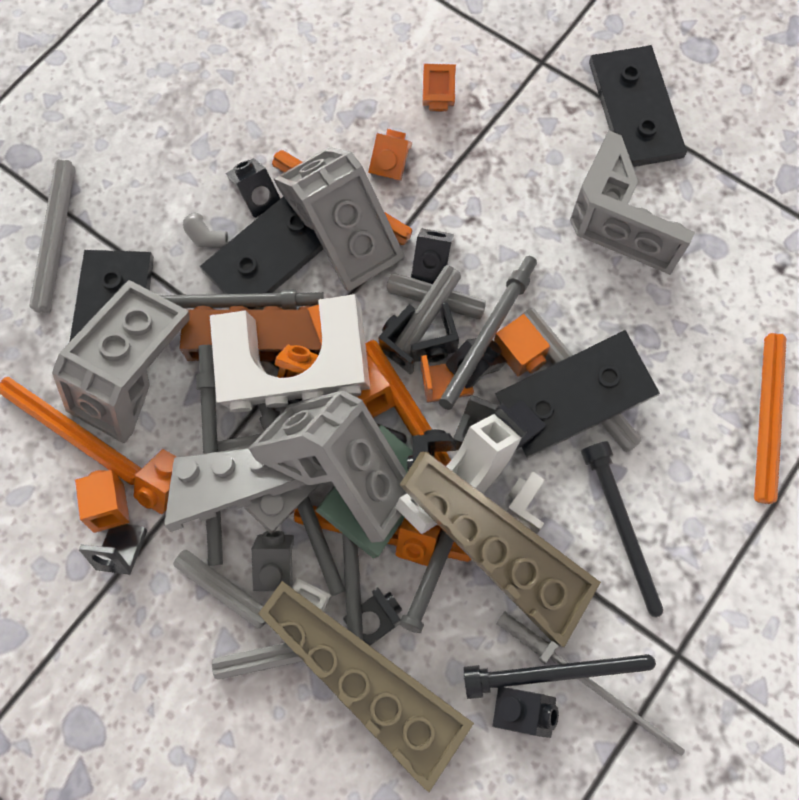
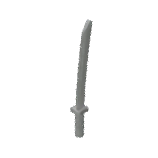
(546, 651)

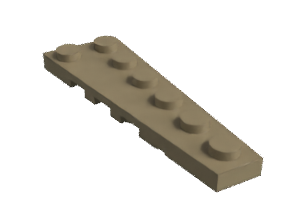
(519, 561)
(391, 704)

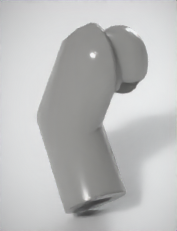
(201, 235)

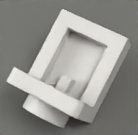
(523, 493)

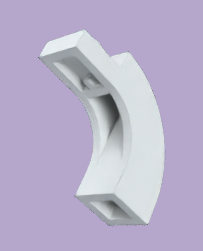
(478, 461)

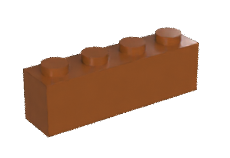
(274, 330)

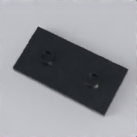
(638, 104)
(264, 253)
(103, 276)
(583, 391)

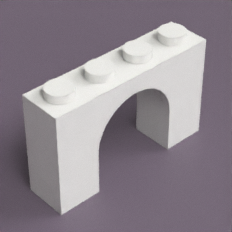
(339, 366)

